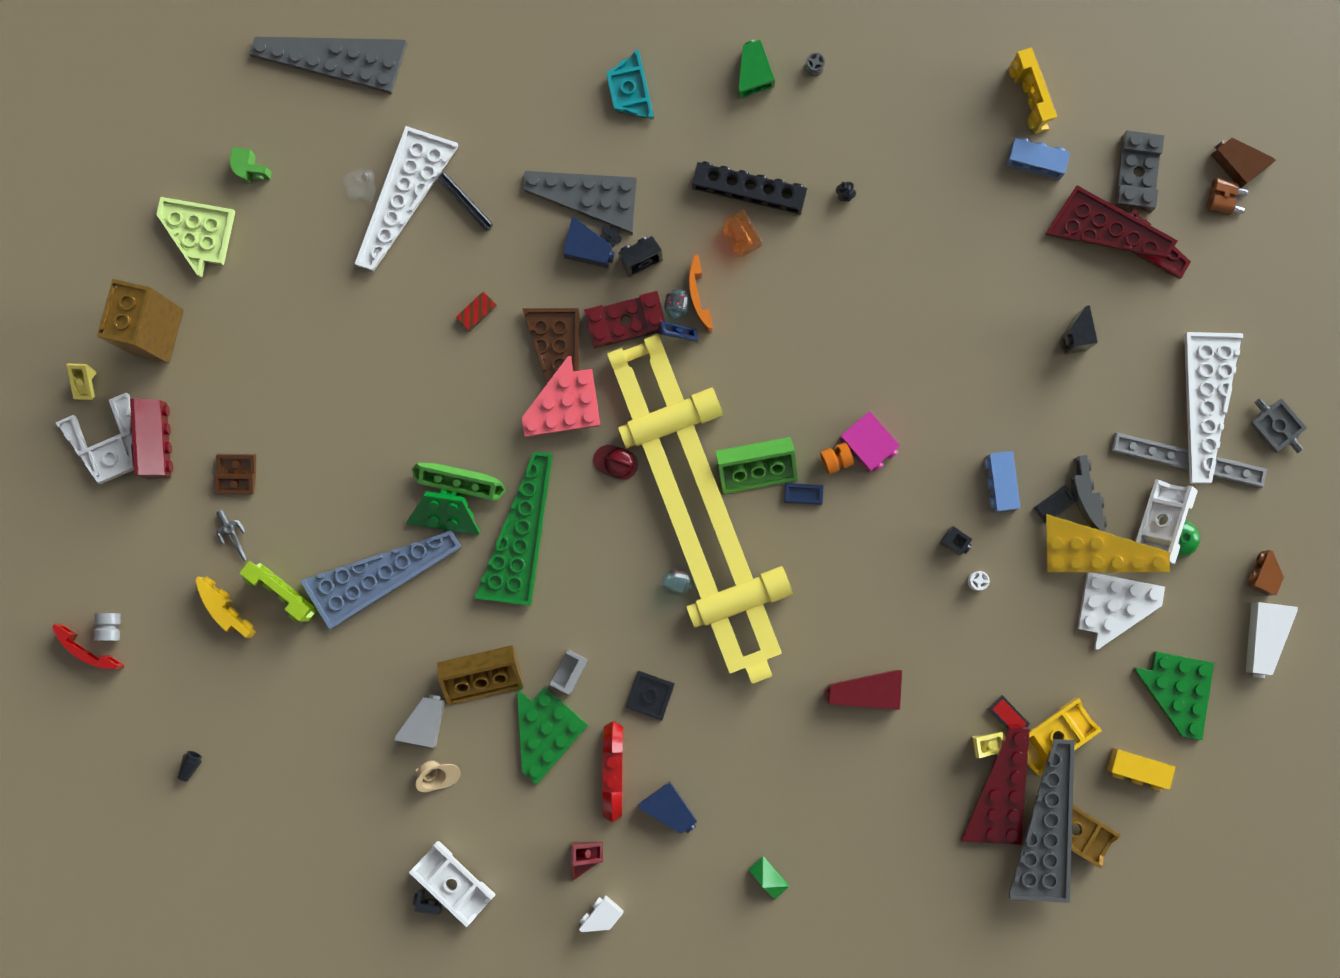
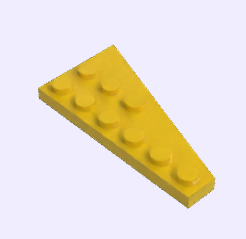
(1086, 549)

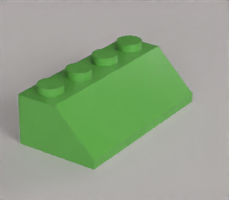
(757, 465)

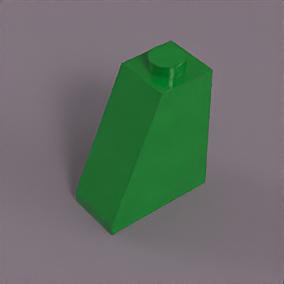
(755, 70)

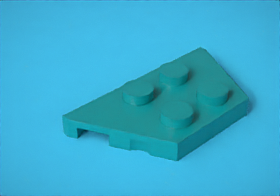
(629, 87)

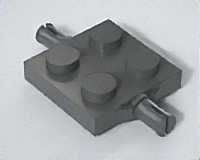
(1278, 425)

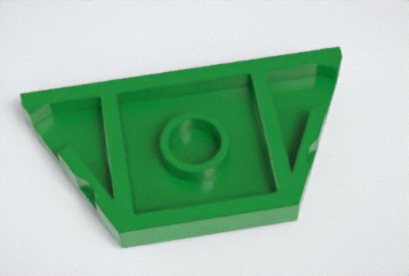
(444, 513)

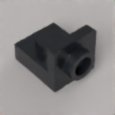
(429, 906)

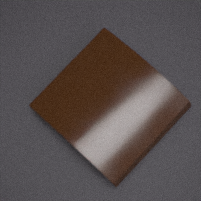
(235, 473)

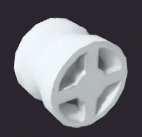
(982, 581)

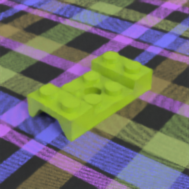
(298, 607)

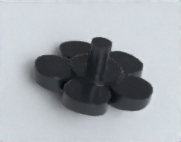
(610, 235)

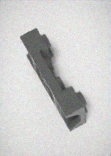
(1141, 152)

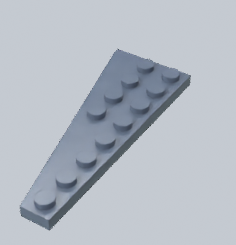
(358, 585)

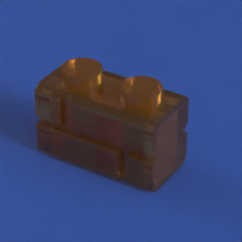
(742, 233)

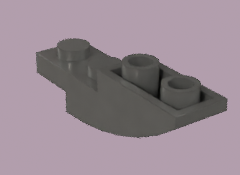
(1089, 503)

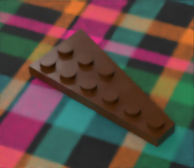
(554, 336)

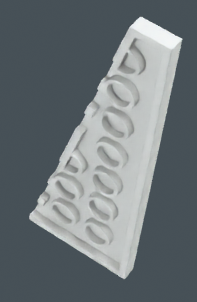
(410, 177)
(1209, 378)

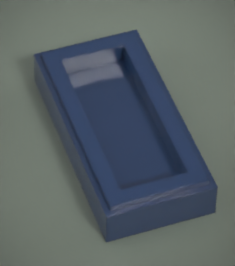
(803, 494)

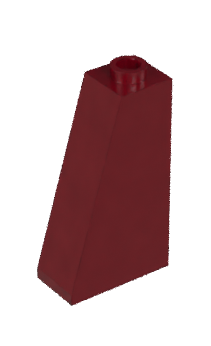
(871, 691)

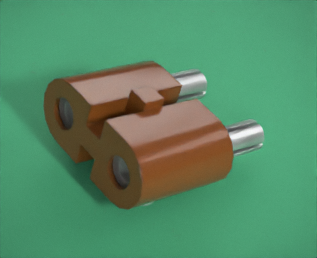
(1223, 197)

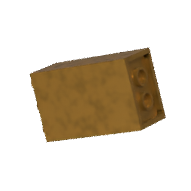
(140, 321)

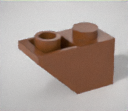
(1266, 575)

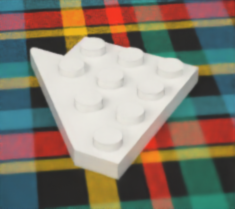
(1115, 604)

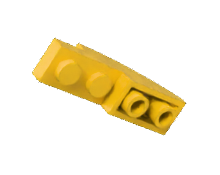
(217, 604)

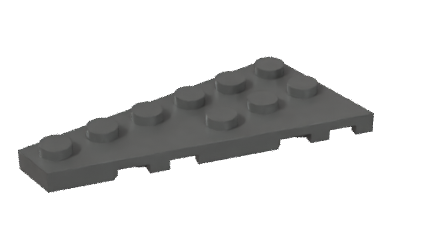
(594, 196)

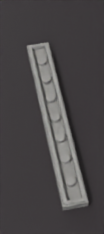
(1179, 458)

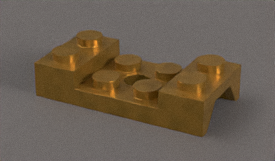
(1093, 838)

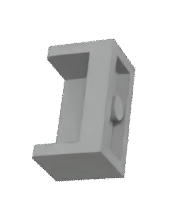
(569, 672)

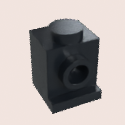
(964, 541)

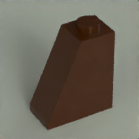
(1241, 160)

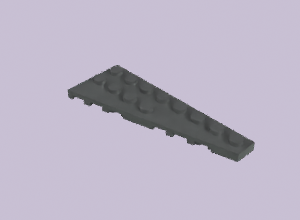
(356, 61)
(1045, 856)

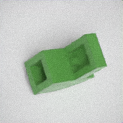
(243, 165)

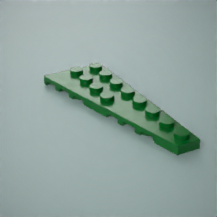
(515, 558)

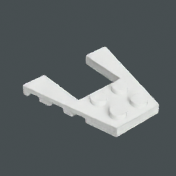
(112, 456)

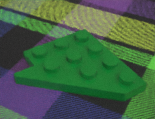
(1181, 690)
(545, 732)

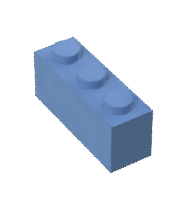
(1038, 158)
(1002, 481)

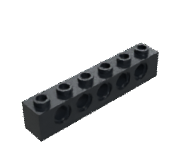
(739, 192)

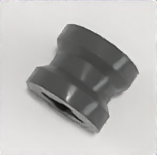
(815, 59)

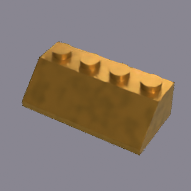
(479, 675)

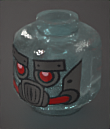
(677, 303)
(677, 582)

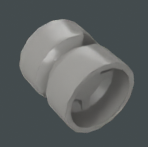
(107, 626)

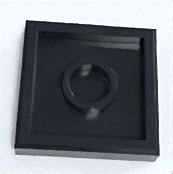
(650, 695)

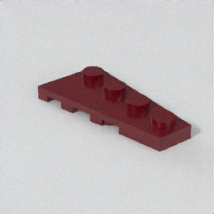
(1176, 262)

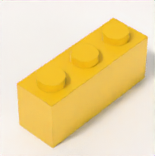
(1140, 769)

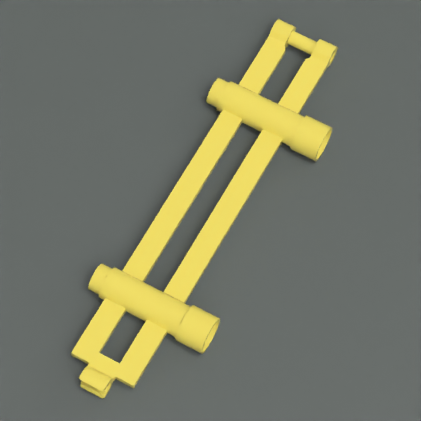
(681, 417)

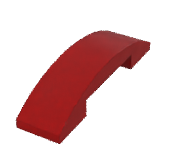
(67, 637)

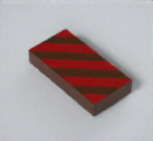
(476, 311)

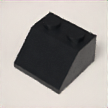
(640, 255)
(1080, 333)

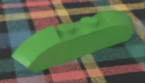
(458, 480)

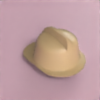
(436, 776)

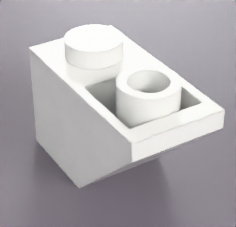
(602, 917)

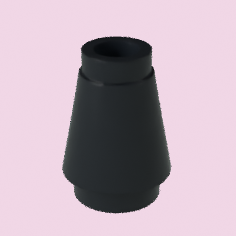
(189, 764)

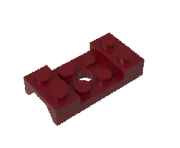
(605, 320)

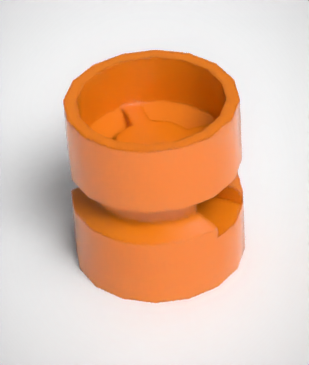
(837, 458)

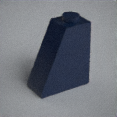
(587, 246)
(669, 808)

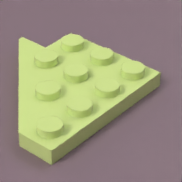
(198, 230)

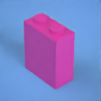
(870, 442)

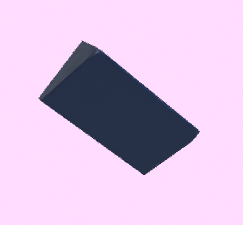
(677, 331)

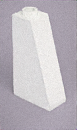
(1267, 636)

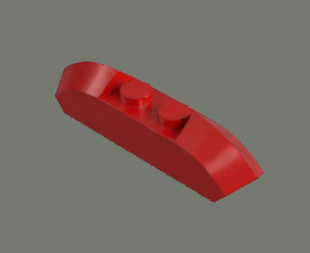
(612, 771)

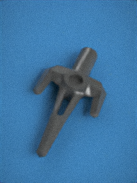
(229, 528)

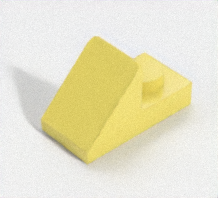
(81, 381)
(987, 744)

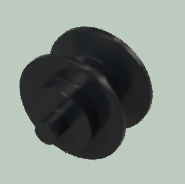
(846, 191)

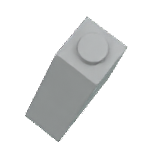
(424, 723)

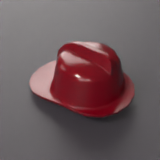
(615, 462)

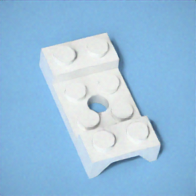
(1170, 502)
(439, 867)

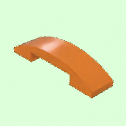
(702, 315)

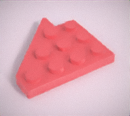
(564, 403)

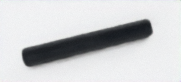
(465, 201)

